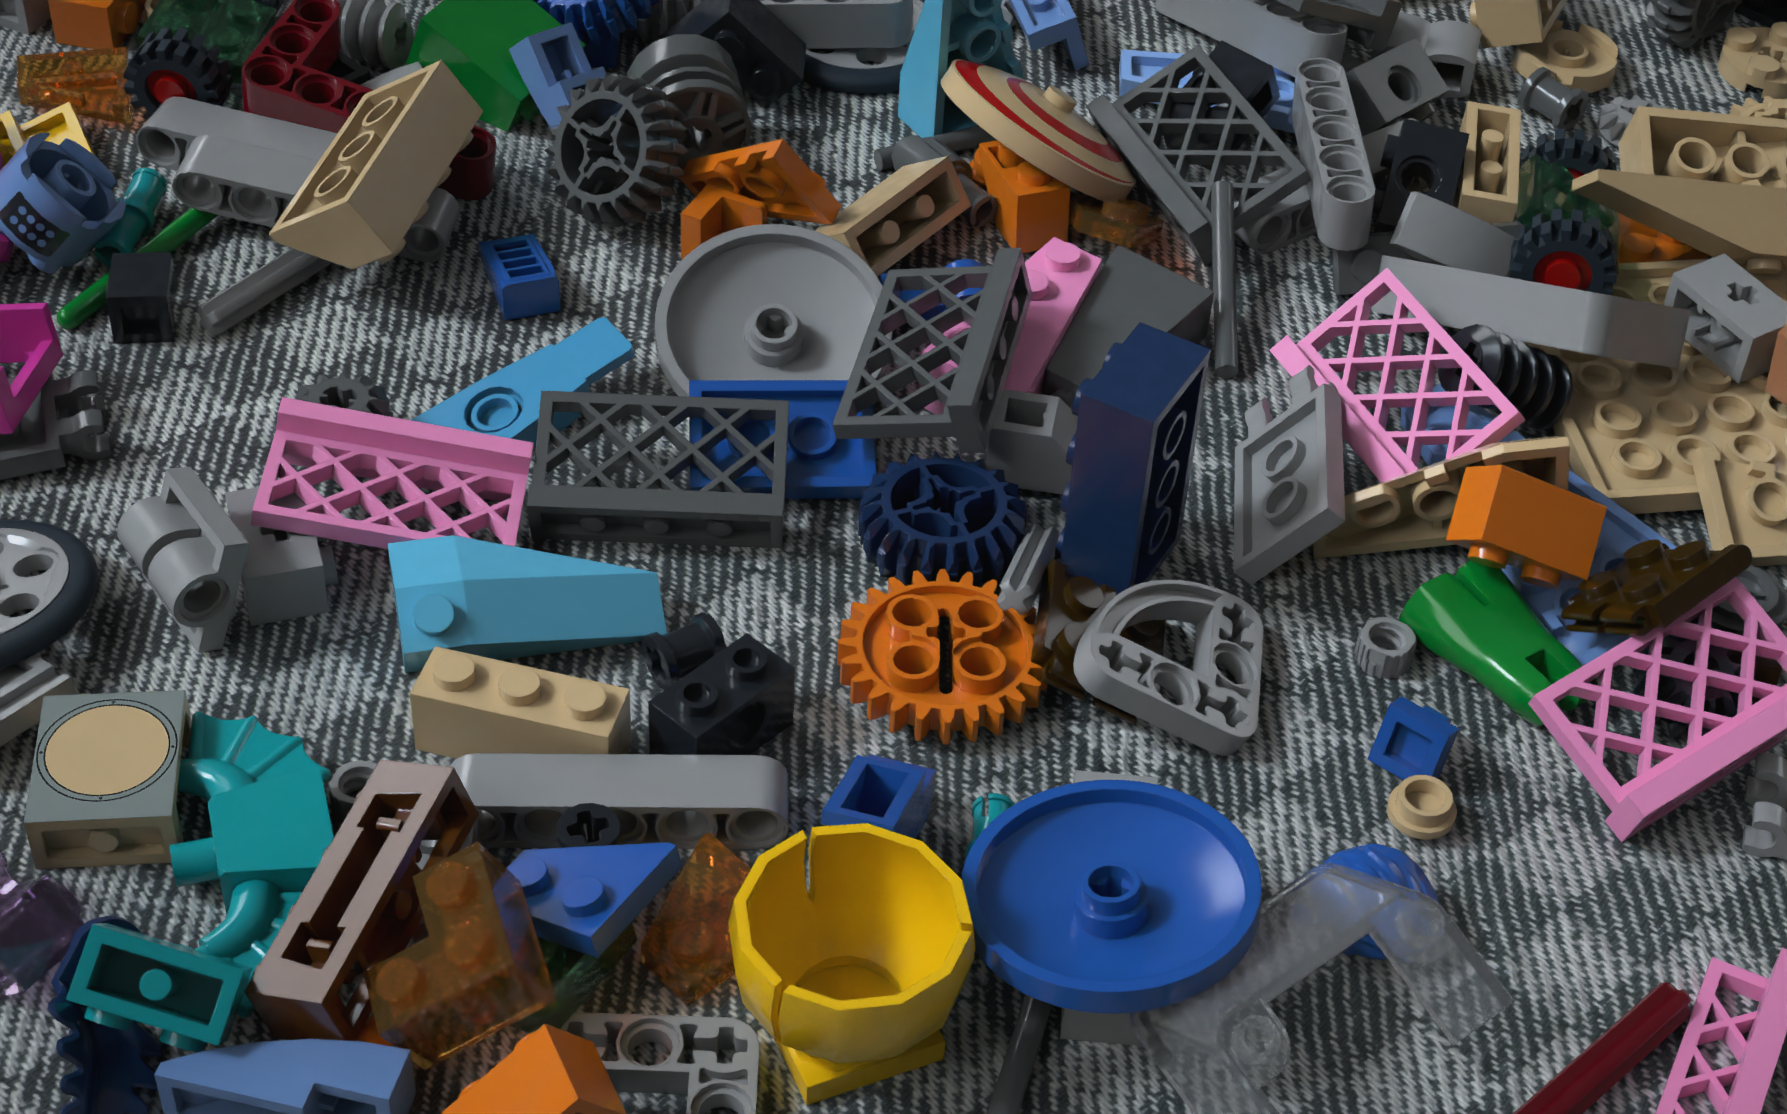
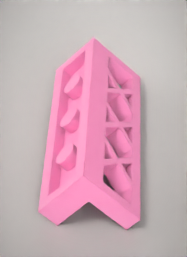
(1755, 1055)

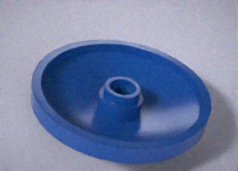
(1112, 896)

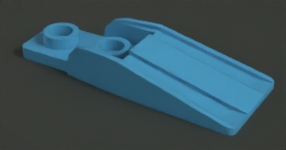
(510, 399)

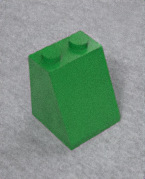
(474, 45)

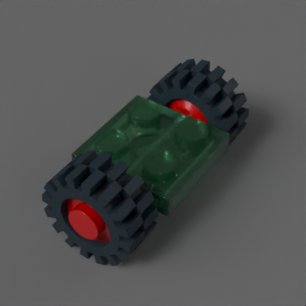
(195, 49)
(1563, 234)

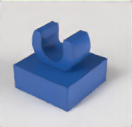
(1413, 740)

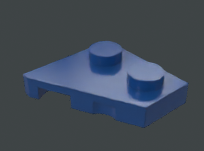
(592, 892)

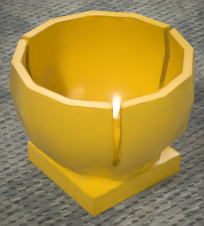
(858, 964)

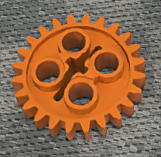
(894, 657)

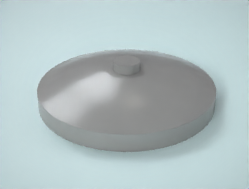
(765, 308)

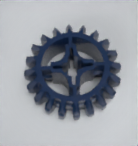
(941, 518)

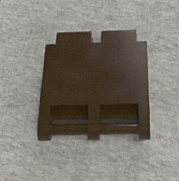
(1653, 587)
(1063, 615)

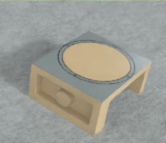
(107, 779)

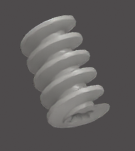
(375, 32)

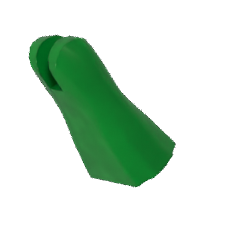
(1491, 635)

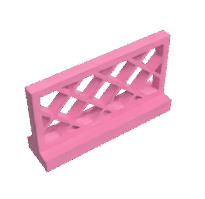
(1367, 433)
(396, 457)
(1705, 758)

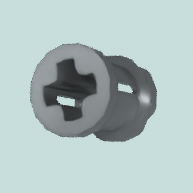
(1553, 99)

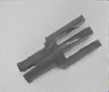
(917, 149)

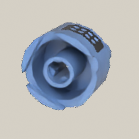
(56, 202)

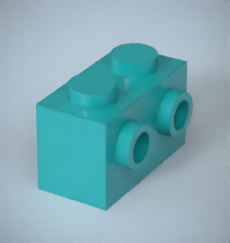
(158, 984)

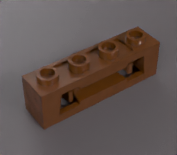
(359, 901)

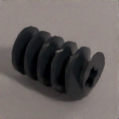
(1526, 375)

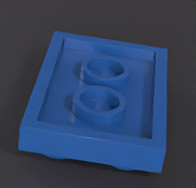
(816, 461)

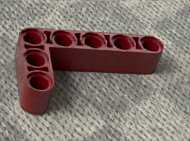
(291, 83)

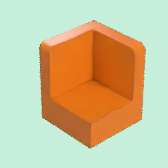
(717, 212)

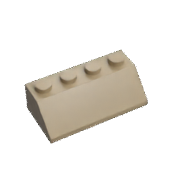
(381, 170)

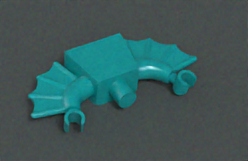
(265, 828)

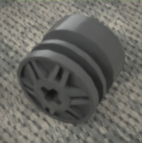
(705, 88)

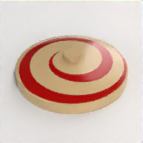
(1039, 128)

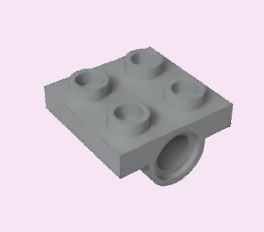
(188, 555)

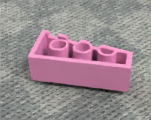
(1059, 284)

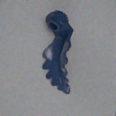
(104, 1057)

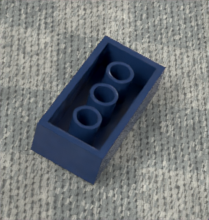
(1132, 458)

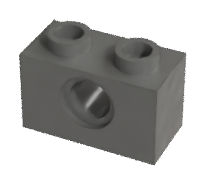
(1395, 87)

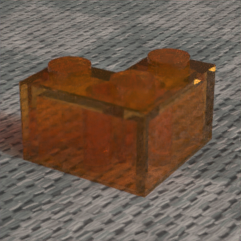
(472, 970)

